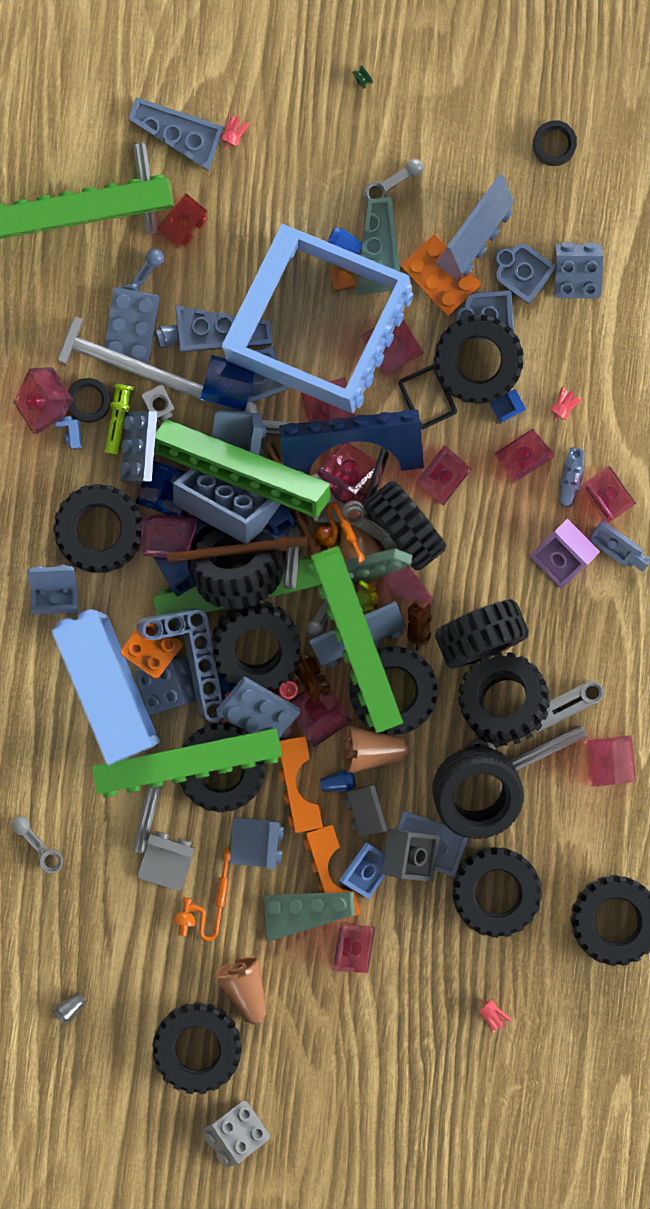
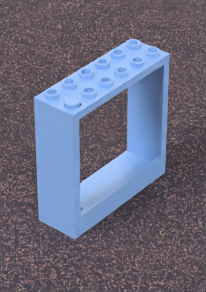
(282, 248)
(105, 685)

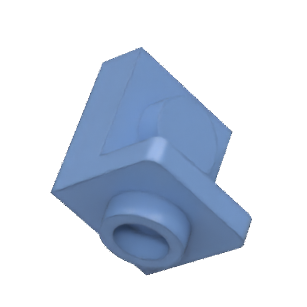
(73, 436)

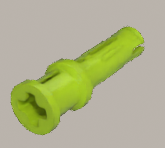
(119, 408)

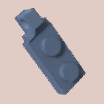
(618, 546)

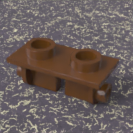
(419, 624)
(313, 684)

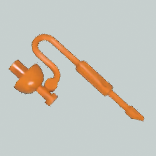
(327, 536)
(185, 918)

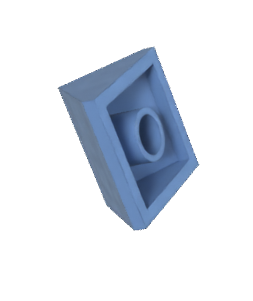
(364, 870)

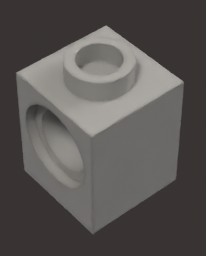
(159, 393)

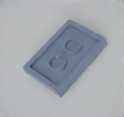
(132, 323)
(138, 446)
(257, 708)
(450, 844)

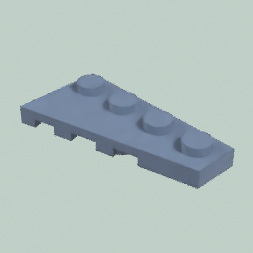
(182, 132)
(207, 330)

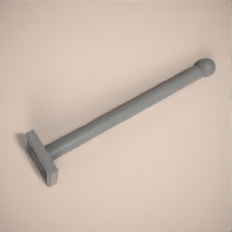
(73, 342)

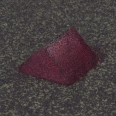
(524, 455)
(443, 475)
(608, 494)
(167, 534)
(353, 947)

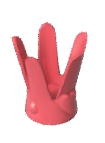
(230, 135)
(564, 404)
(289, 689)
(491, 1014)

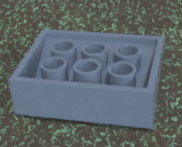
(477, 230)
(223, 505)
(381, 623)

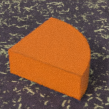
(341, 279)

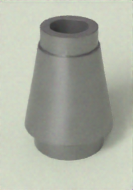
(69, 1008)

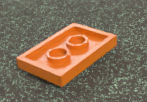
(435, 282)

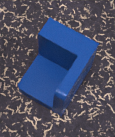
(508, 406)

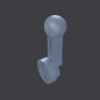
(153, 259)

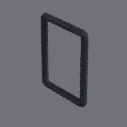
(447, 394)
(383, 456)

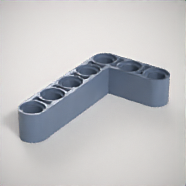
(195, 655)

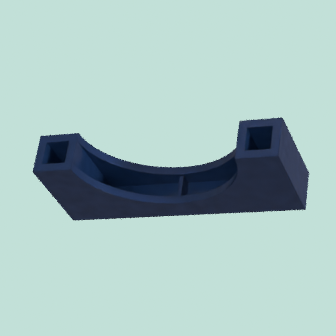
(394, 431)
(180, 574)

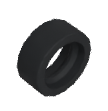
(560, 126)
(106, 399)

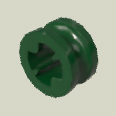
(362, 77)

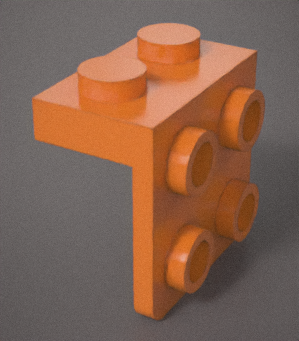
(151, 655)

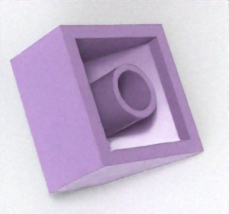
(564, 553)

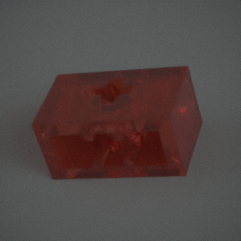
(184, 209)

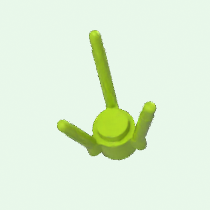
(367, 597)

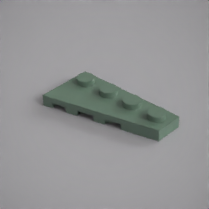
(379, 242)
(377, 565)
(299, 912)

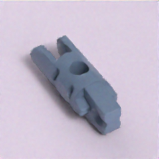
(572, 476)

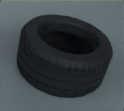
(484, 822)

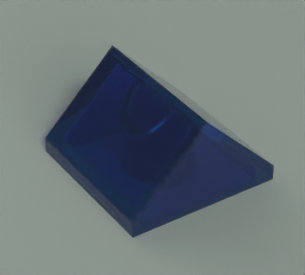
(227, 384)

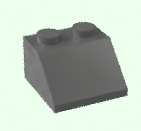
(366, 811)
(410, 855)

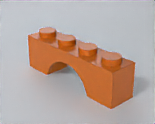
(304, 814)
(323, 844)

